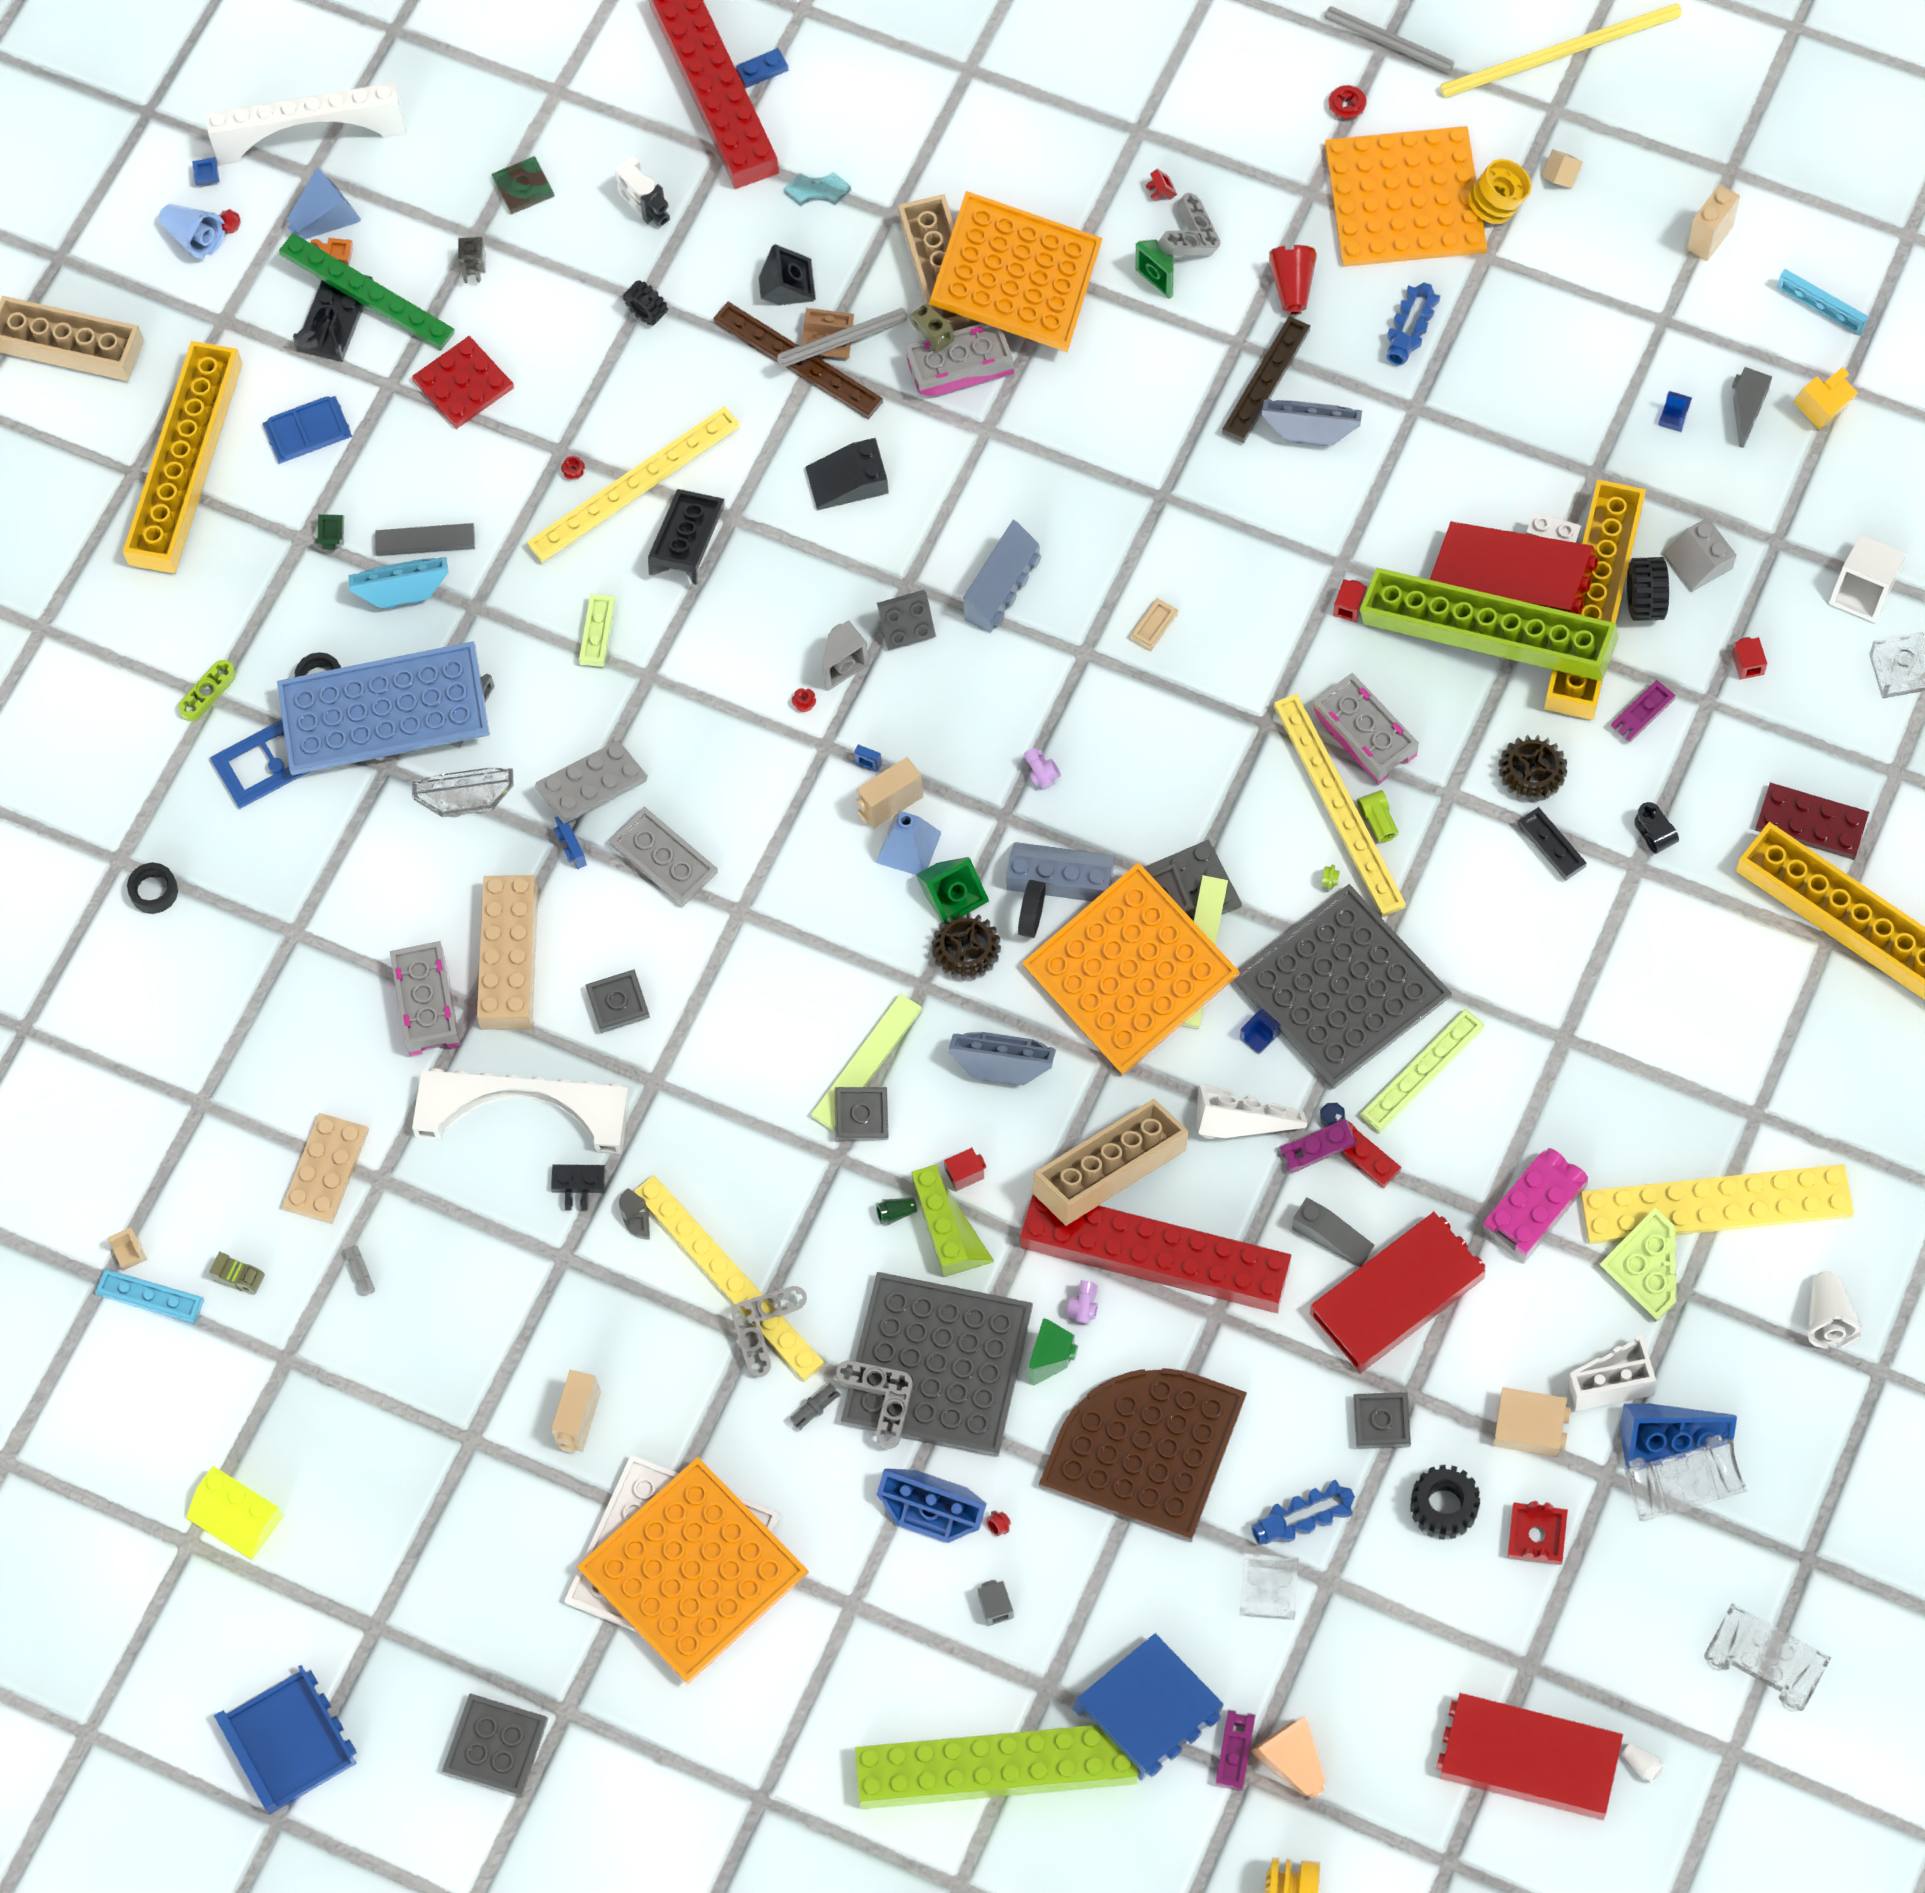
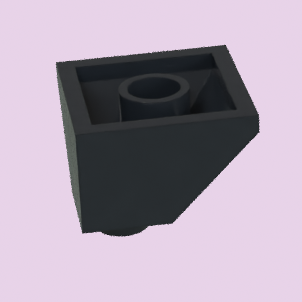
(786, 277)

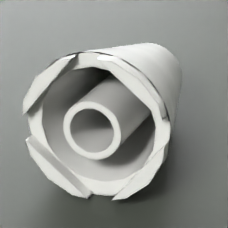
(1831, 1313)

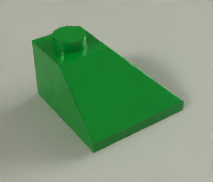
(1155, 266)
(952, 888)
(1051, 1352)

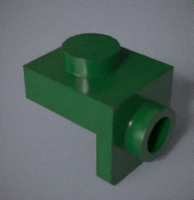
(330, 531)

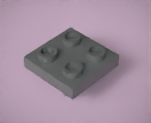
(906, 619)

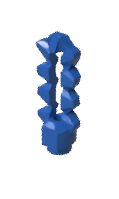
(1400, 342)
(1274, 1525)

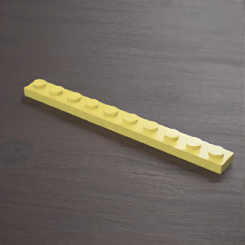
(633, 484)
(1339, 805)
(727, 1276)

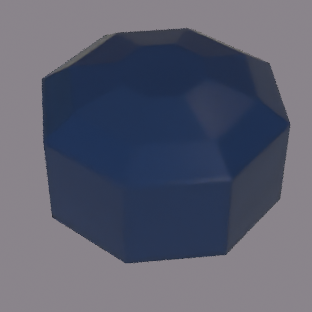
(1331, 1114)

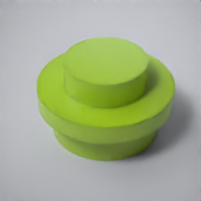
(1330, 877)

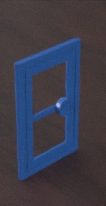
(264, 787)

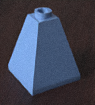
(320, 208)
(908, 844)

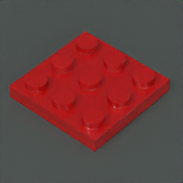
(463, 382)

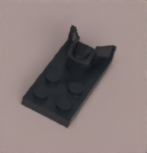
(329, 324)
(685, 533)

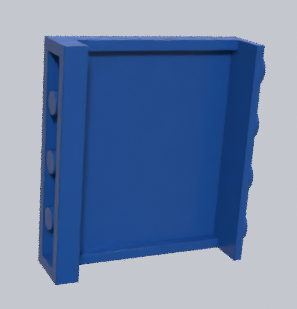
(1150, 1705)
(287, 1740)

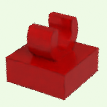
(1162, 184)

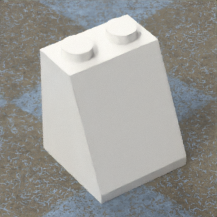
(1867, 578)

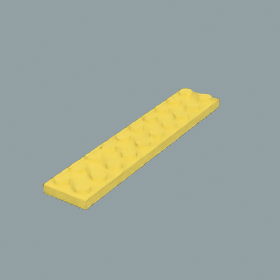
(1721, 1202)

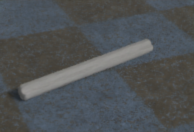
(1389, 39)
(842, 337)

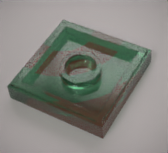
(522, 185)

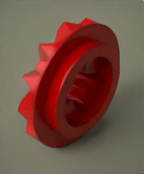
(1346, 93)

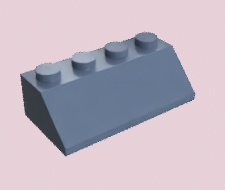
(1001, 578)
(1065, 871)

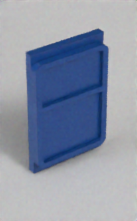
(306, 428)

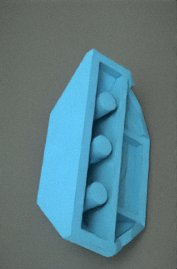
(399, 582)

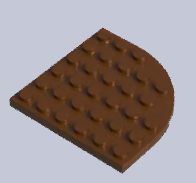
(1146, 1447)

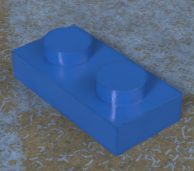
(762, 68)
(573, 851)

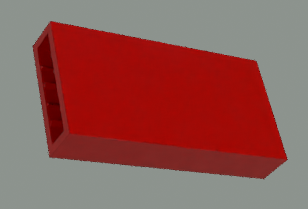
(1516, 566)
(1398, 1291)
(1530, 1756)

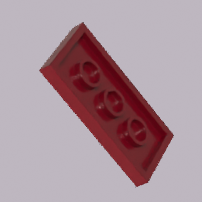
(1814, 820)

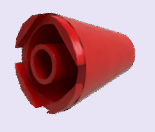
(1293, 276)

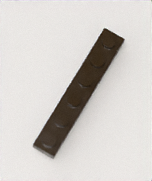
(1266, 379)

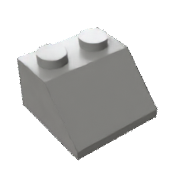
(1700, 555)
(843, 654)

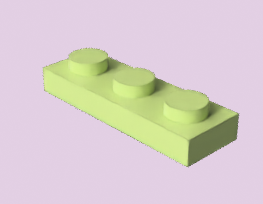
(597, 630)

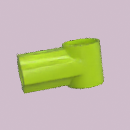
(1376, 809)

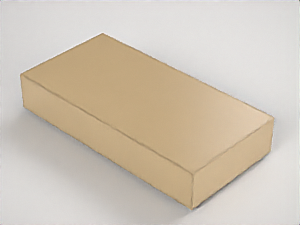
(1154, 624)

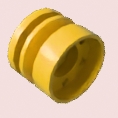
(1499, 191)
(1290, 1882)

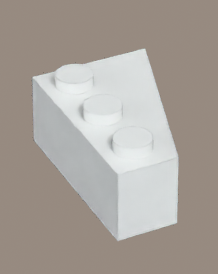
(1614, 1378)

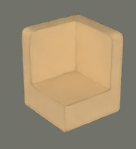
(1562, 168)
(127, 1248)

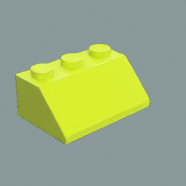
(233, 1513)

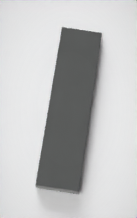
(425, 539)

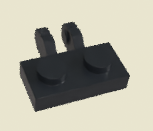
(577, 1179)

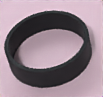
(1031, 908)

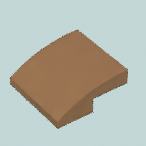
(821, 323)

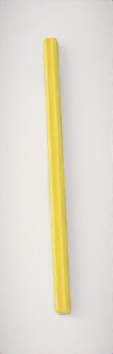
(1560, 50)

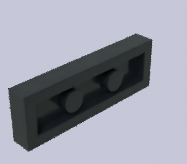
(1552, 843)

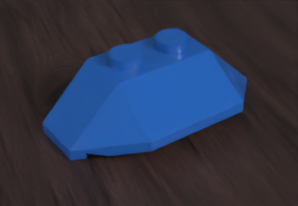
(930, 1504)

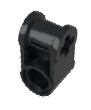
(1655, 828)

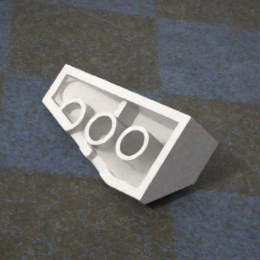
(1230, 1116)

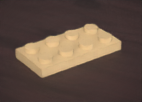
(325, 1168)

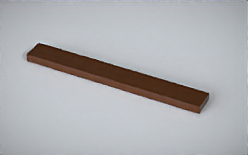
(811, 369)

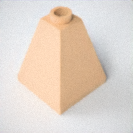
(1293, 1757)

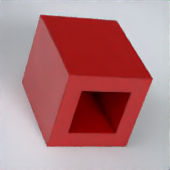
(1349, 600)
(1749, 658)
(965, 1168)

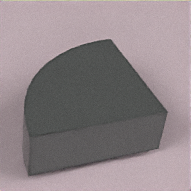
(630, 1204)
(639, 1225)

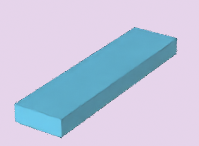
(1822, 302)
(149, 1296)

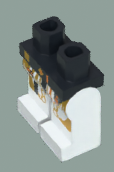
(641, 192)

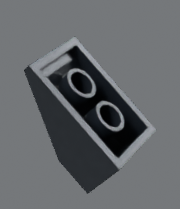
(848, 475)

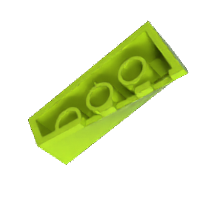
(951, 1233)

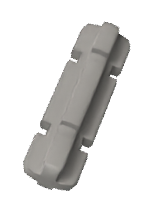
(359, 1270)

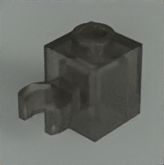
(471, 257)

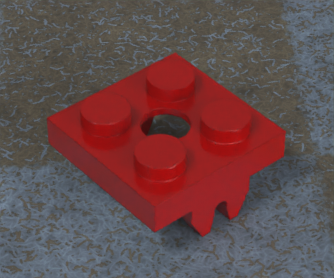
(1532, 1515)

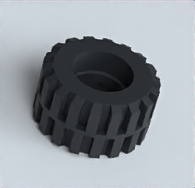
(1648, 588)
(1451, 1481)

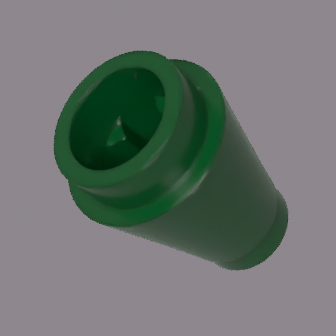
(895, 1209)

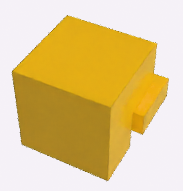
(1825, 400)

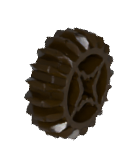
(1517, 756)
(983, 956)

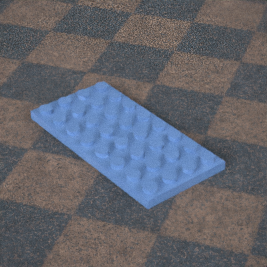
(383, 708)

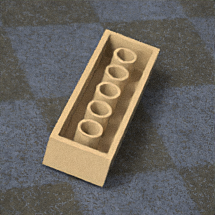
(927, 232)
(68, 338)
(507, 952)
(1109, 1161)

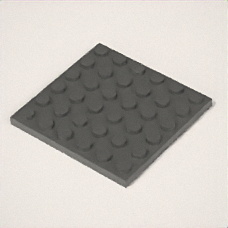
(1341, 986)
(960, 1356)

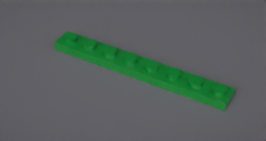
(366, 291)

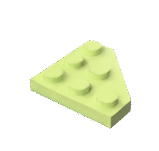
(1647, 1264)

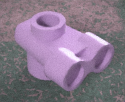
(1043, 772)
(1083, 1308)

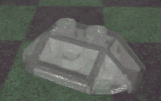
(463, 791)

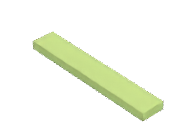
(1208, 918)
(870, 1055)
(1421, 1071)

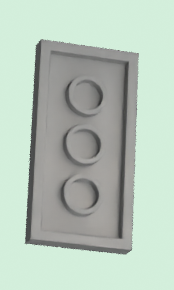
(591, 782)
(663, 856)

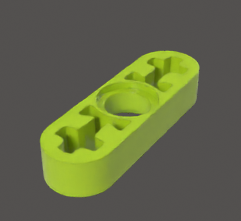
(224, 682)

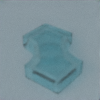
(807, 189)

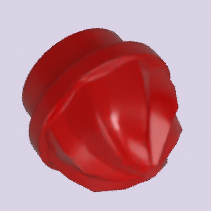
(231, 221)

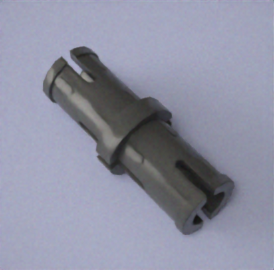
(814, 1406)

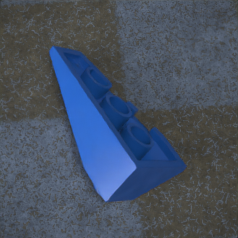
(1664, 1430)

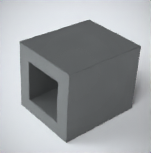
(995, 1602)

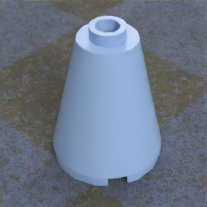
(194, 229)

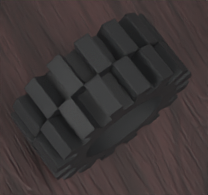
(645, 302)

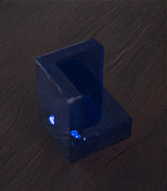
(1675, 411)
(1260, 1031)

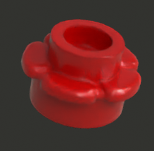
(573, 462)
(808, 704)
(998, 1523)

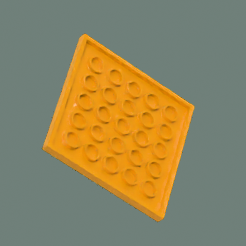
(1404, 196)
(1016, 271)
(1130, 968)
(692, 1570)

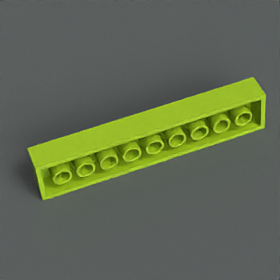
(1489, 624)
(990, 1766)

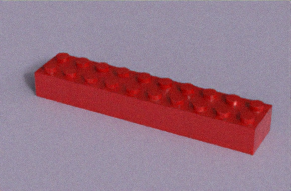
(716, 90)
(1161, 1254)

